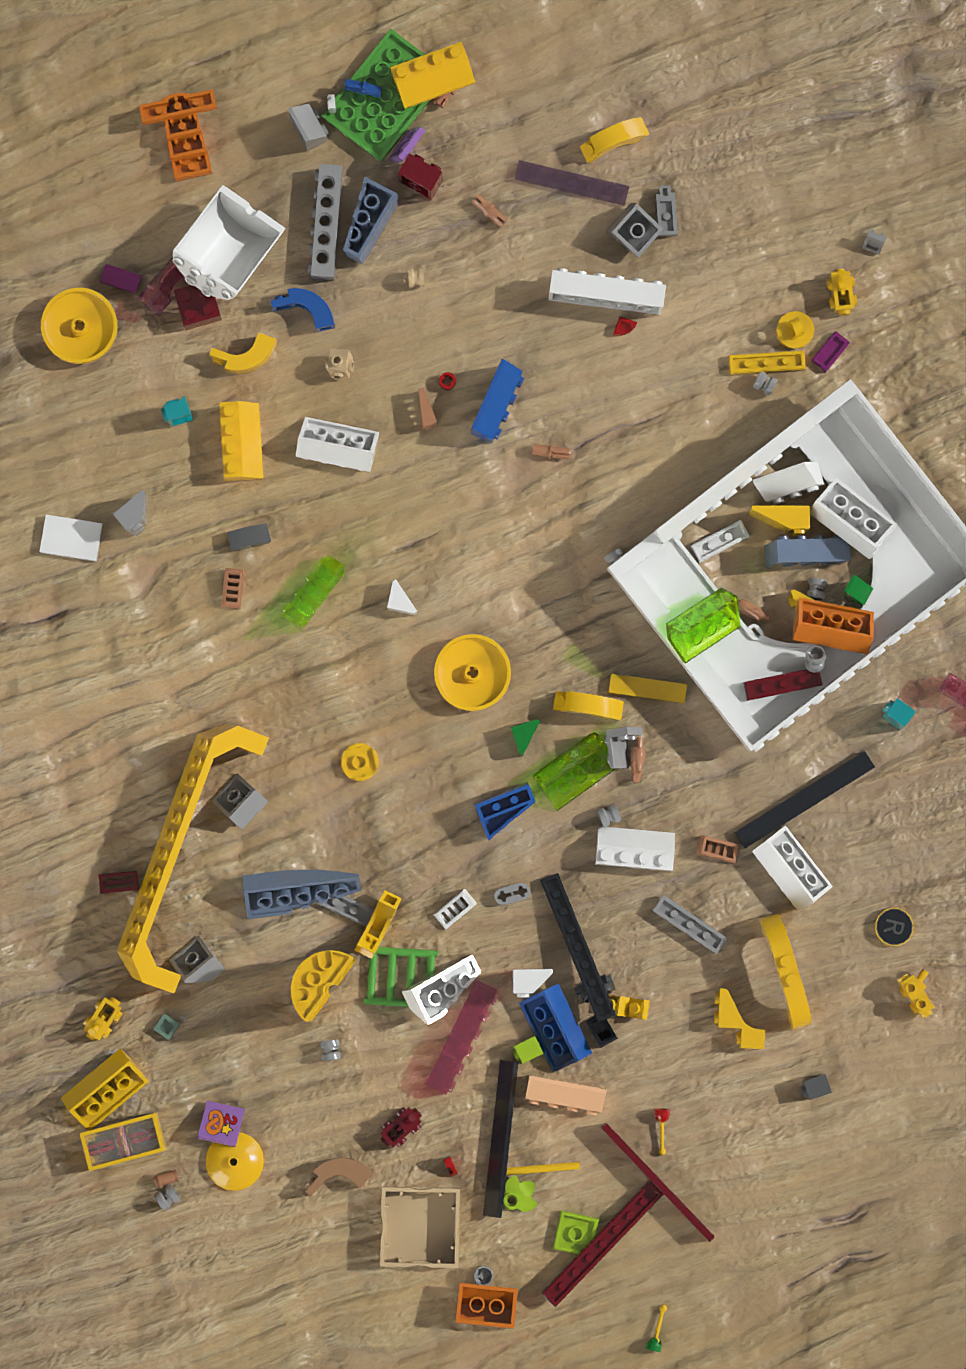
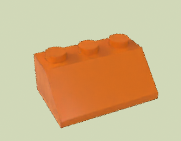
(486, 1305)

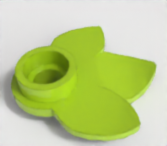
(521, 1192)

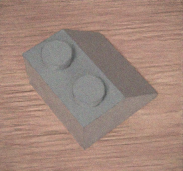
(307, 126)
(634, 229)
(134, 514)
(239, 801)

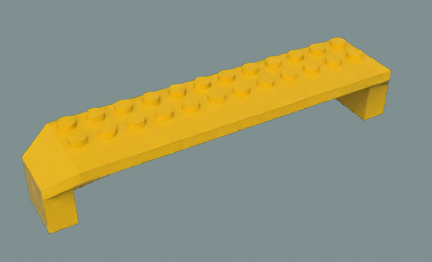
(133, 945)

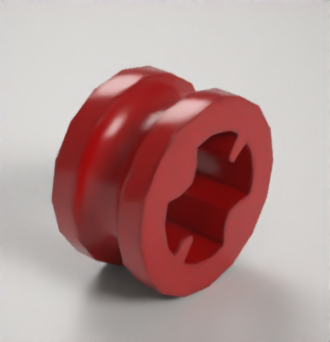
(442, 378)

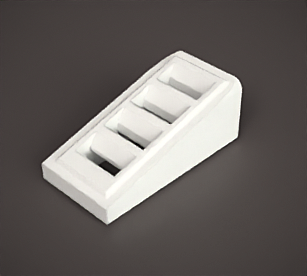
(467, 897)

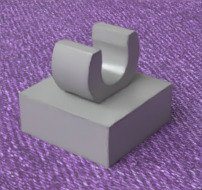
(874, 242)

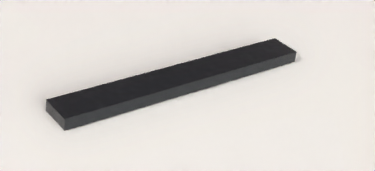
(804, 799)
(578, 948)
(500, 1138)

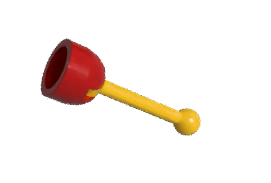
(661, 1116)

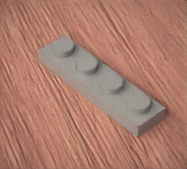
(690, 924)

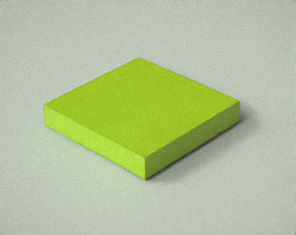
(574, 1232)

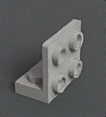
(617, 747)

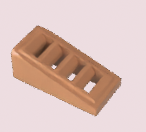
(427, 414)
(231, 571)
(701, 846)

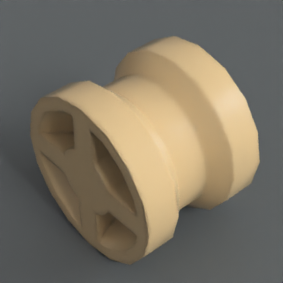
(416, 277)

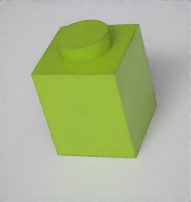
(527, 1050)

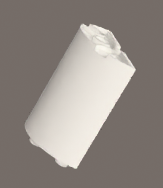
(225, 245)

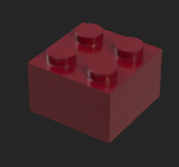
(420, 176)
(196, 307)

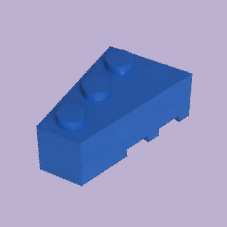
(502, 808)

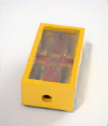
(123, 1141)

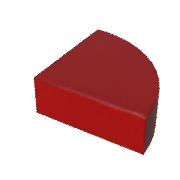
(624, 326)
(450, 1166)

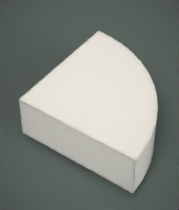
(331, 103)

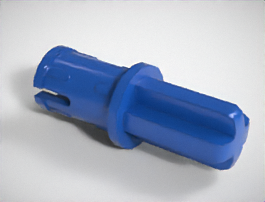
(363, 88)

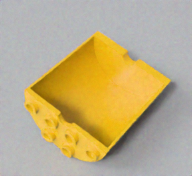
(313, 979)

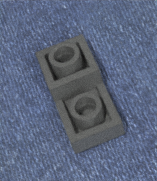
(249, 536)

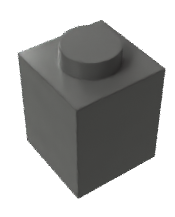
(815, 1087)

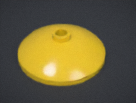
(248, 1166)

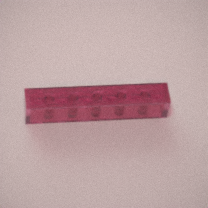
(461, 1036)

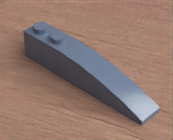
(287, 890)

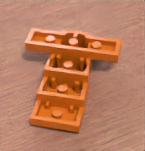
(183, 130)

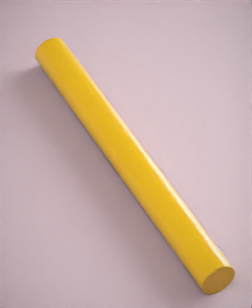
(543, 1168)

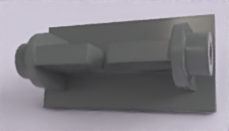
(608, 984)

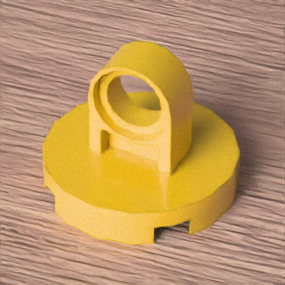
(795, 330)

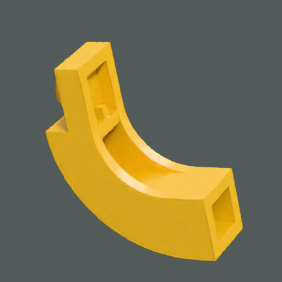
(614, 136)
(249, 361)
(588, 704)
(378, 924)

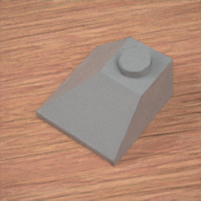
(196, 962)

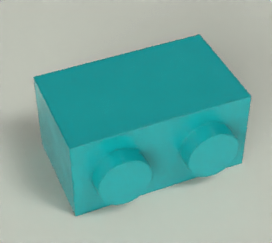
(898, 713)

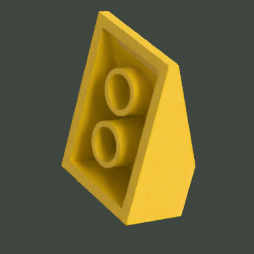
(788, 519)

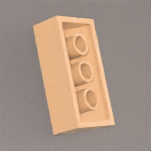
(565, 1094)

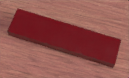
(781, 684)

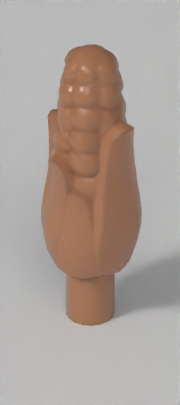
(750, 610)
(637, 760)

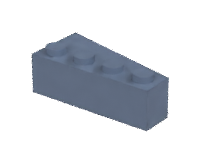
(369, 219)
(807, 551)

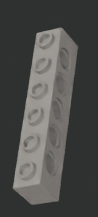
(331, 174)

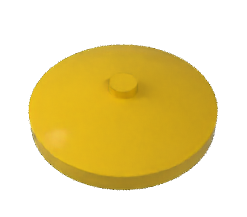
(79, 325)
(472, 672)

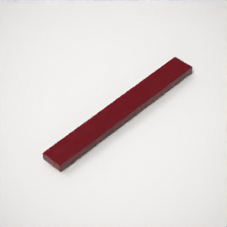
(658, 1182)
(602, 1243)

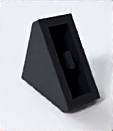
(601, 1031)

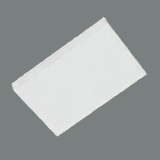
(71, 538)

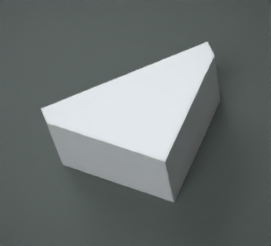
(399, 601)

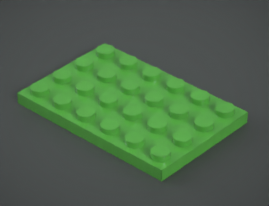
(374, 121)

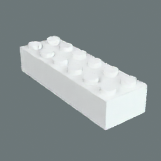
(607, 292)

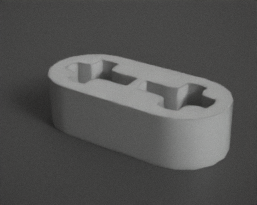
(513, 898)

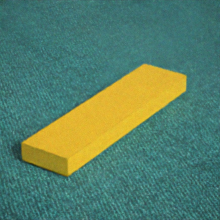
(766, 362)
(647, 688)

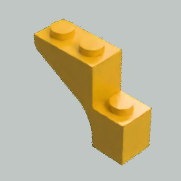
(730, 1018)

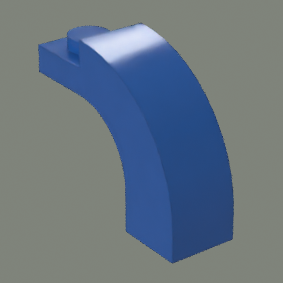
(309, 301)

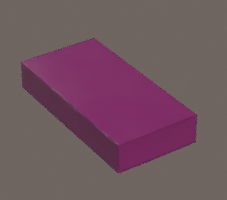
(121, 279)
(830, 351)

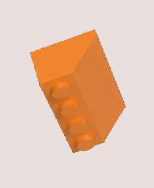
(833, 626)

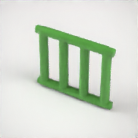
(393, 952)

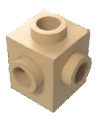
(339, 363)

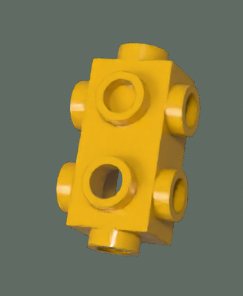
(841, 288)
(913, 989)
(99, 1024)

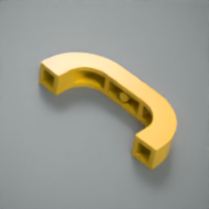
(796, 1000)

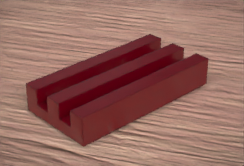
(123, 889)

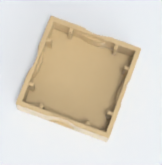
(420, 1227)

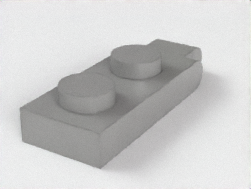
(666, 211)

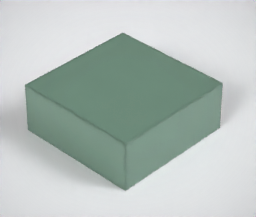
(166, 1026)

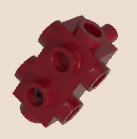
(407, 1121)

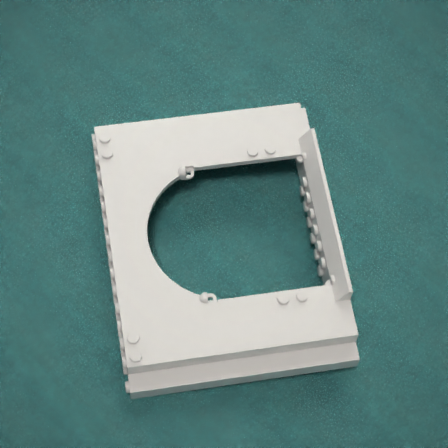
(910, 571)

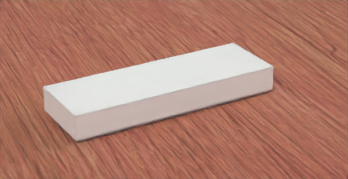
(719, 541)

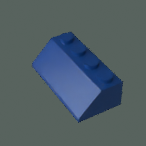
(496, 402)
(555, 1028)

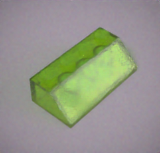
(314, 592)
(704, 624)
(574, 771)

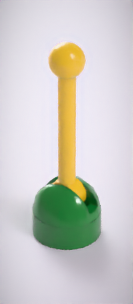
(655, 1343)

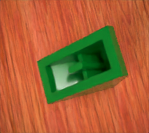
(857, 590)
(523, 734)

